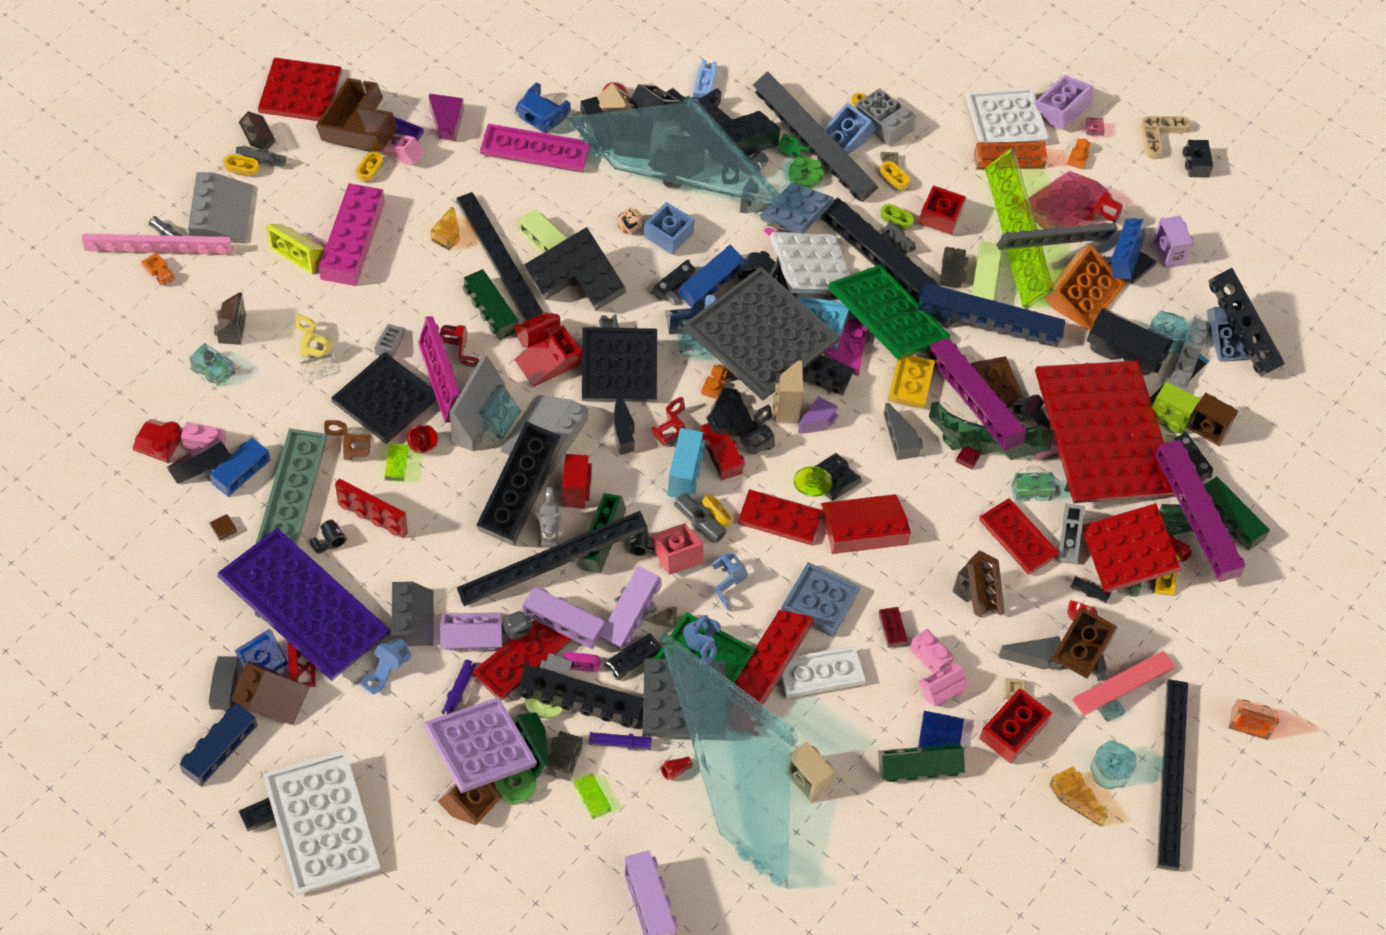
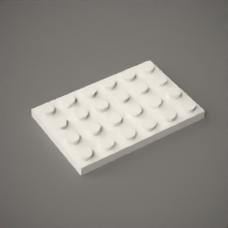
(321, 822)

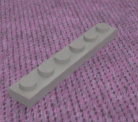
(1189, 353)

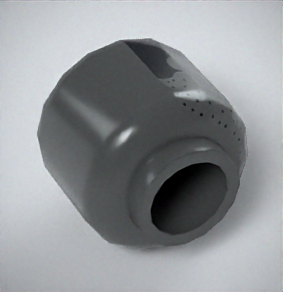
(517, 625)

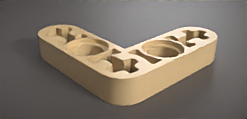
(1150, 127)

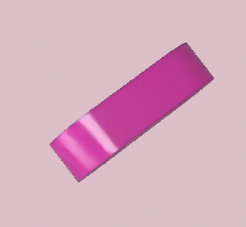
(583, 661)

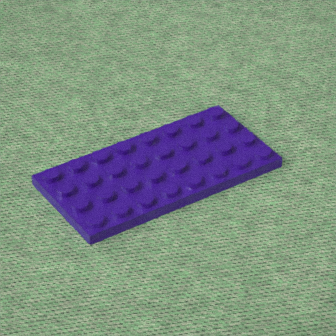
(304, 603)

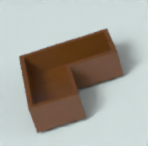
(354, 117)

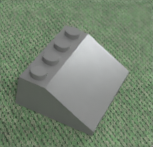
(220, 207)
(556, 415)
(466, 422)

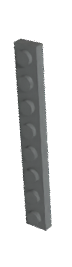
(1054, 236)

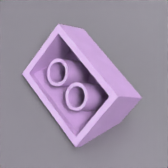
(1065, 101)
(471, 631)

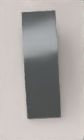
(223, 682)

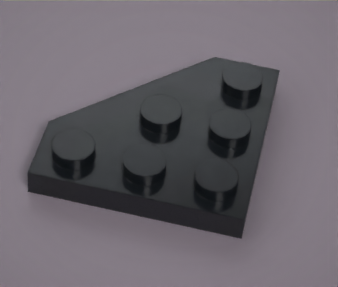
(730, 414)

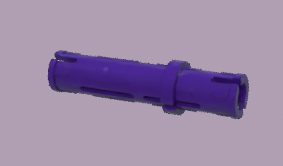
(455, 695)
(627, 741)

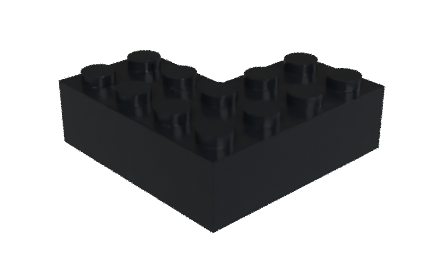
(749, 132)
(577, 260)

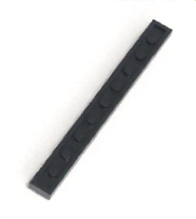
(499, 256)
(552, 558)
(1172, 775)

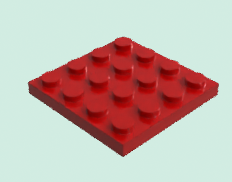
(299, 89)
(1130, 548)

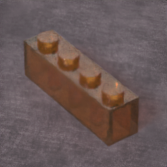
(1029, 154)

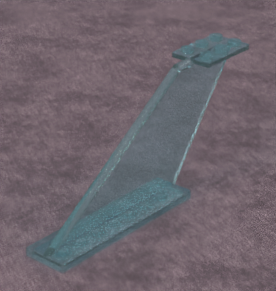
(676, 146)
(741, 758)

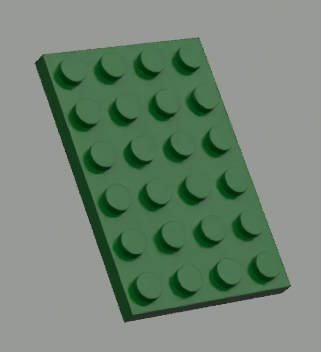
(888, 311)

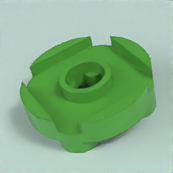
(801, 165)
(520, 793)

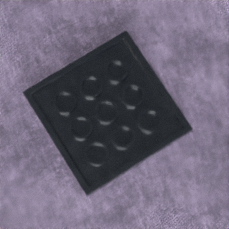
(619, 363)
(385, 397)

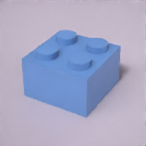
(669, 228)

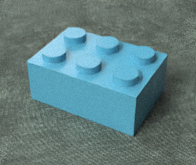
(686, 463)

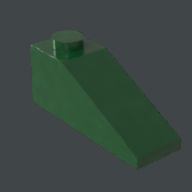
(534, 735)

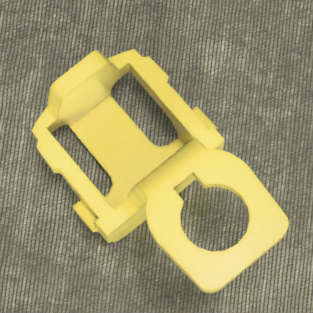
(309, 336)

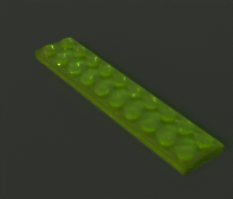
(1014, 216)

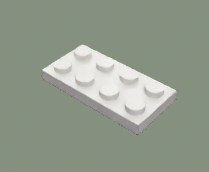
(822, 672)

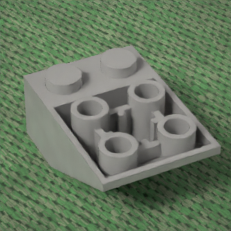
(888, 115)

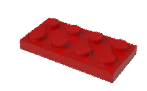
(371, 508)
(780, 517)
(1019, 536)

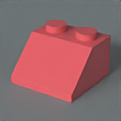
(677, 548)

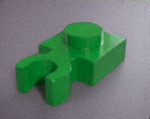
(789, 146)

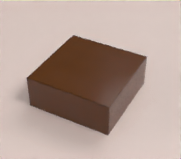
(223, 527)

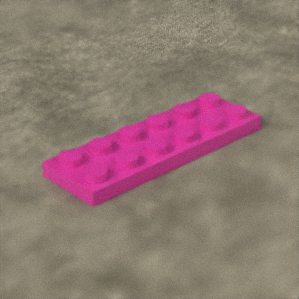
(535, 147)
(438, 367)

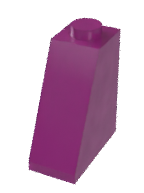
(446, 114)

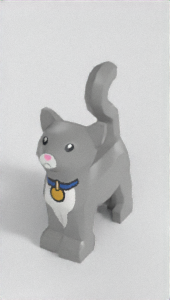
(549, 521)

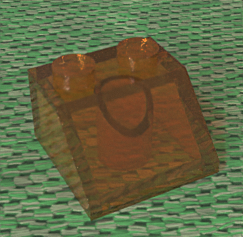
(1253, 719)

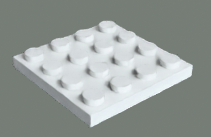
(1006, 116)
(809, 261)

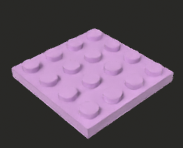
(480, 744)

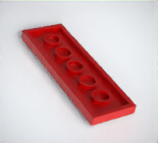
(773, 654)
(504, 669)

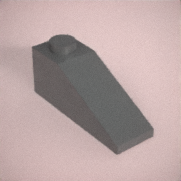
(902, 434)
(1033, 653)

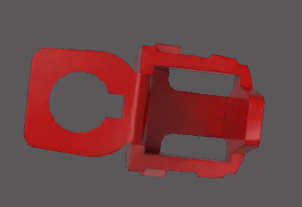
(1106, 199)
(461, 332)
(674, 421)

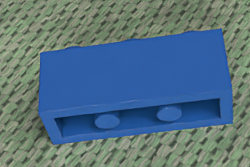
(240, 467)

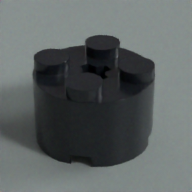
(756, 260)

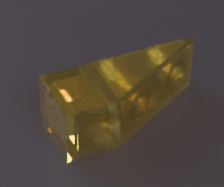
(1075, 794)

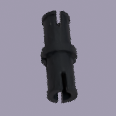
(1090, 589)

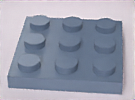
(802, 211)
(822, 597)

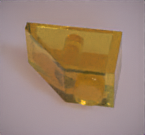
(446, 230)

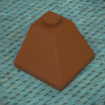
(469, 805)

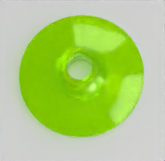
(812, 481)

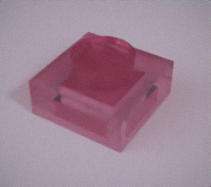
(1094, 126)

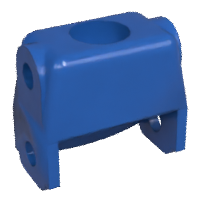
(541, 111)

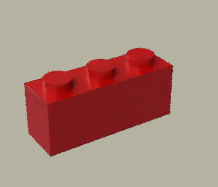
(723, 453)

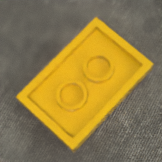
(911, 381)

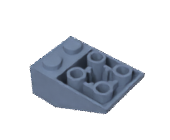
(1224, 336)

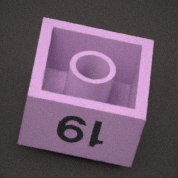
(1173, 241)

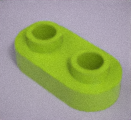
(897, 216)

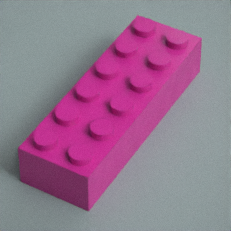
(352, 234)

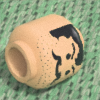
(630, 220)

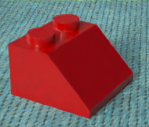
(536, 327)

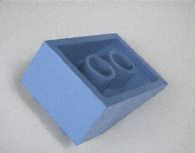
(850, 128)

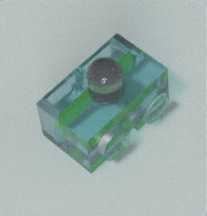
(212, 364)
(1033, 485)

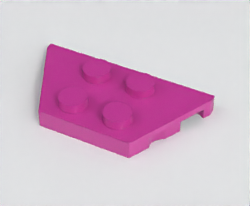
(850, 346)

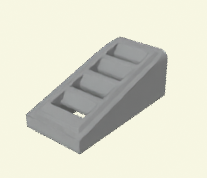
(380, 348)

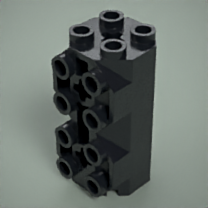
(1122, 337)

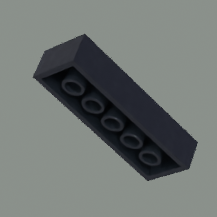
(520, 483)

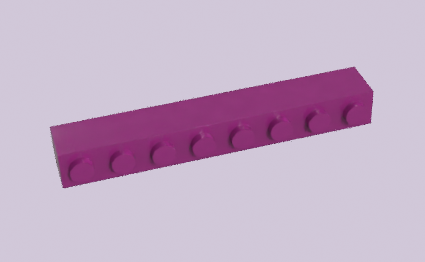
(977, 394)
(1200, 511)

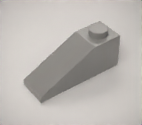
(1071, 533)

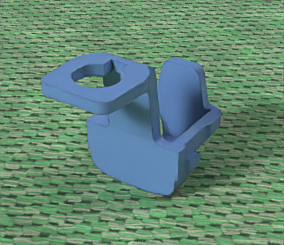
(736, 571)
(702, 642)
(391, 656)

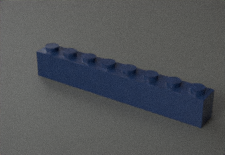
(991, 314)

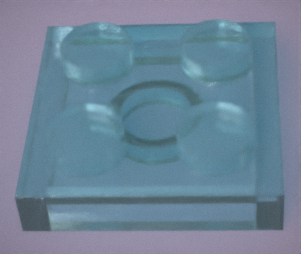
(500, 411)

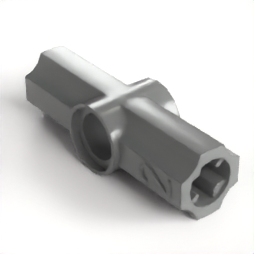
(707, 525)

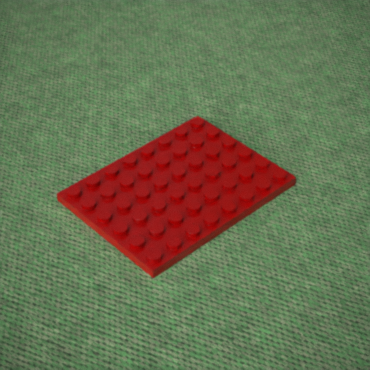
(1104, 430)

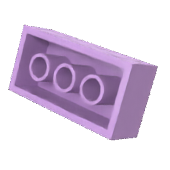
(648, 895)

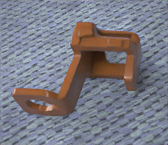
(348, 451)

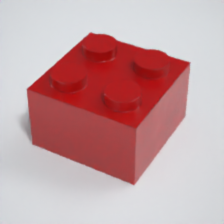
(942, 210)
(576, 481)

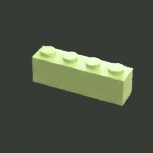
(540, 231)
(987, 270)

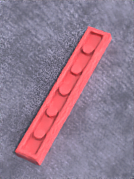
(1123, 683)

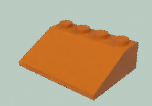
(1084, 288)

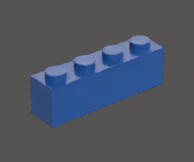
(1128, 248)
(710, 276)

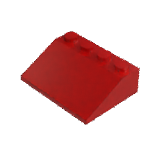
(866, 523)

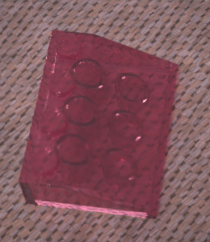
(1065, 200)

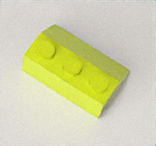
(294, 247)

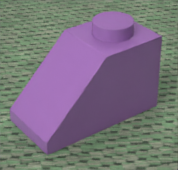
(818, 417)

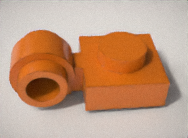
(1079, 155)
(156, 265)
(714, 385)

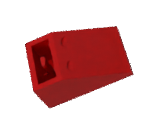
(550, 356)

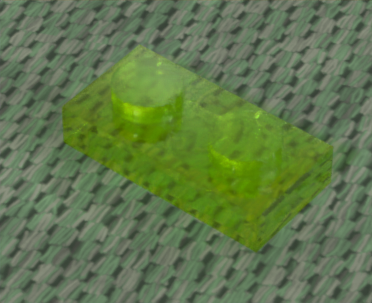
(396, 462)
(592, 796)

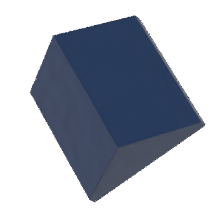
(675, 315)

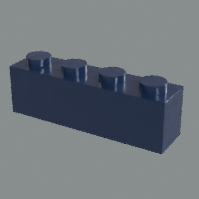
(218, 744)

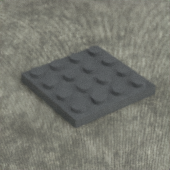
(661, 704)

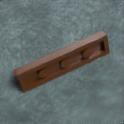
(981, 582)

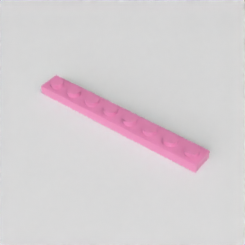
(157, 243)

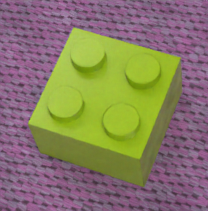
(1174, 407)

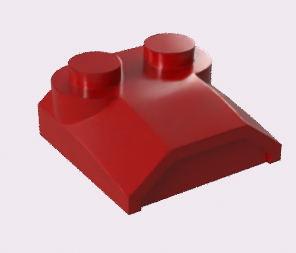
(158, 439)

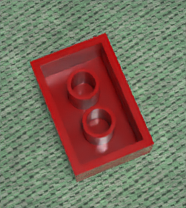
(1015, 725)

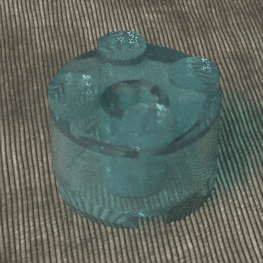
(1170, 326)
(687, 344)
(1113, 765)

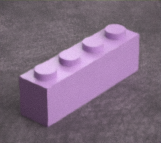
(631, 607)
(563, 617)

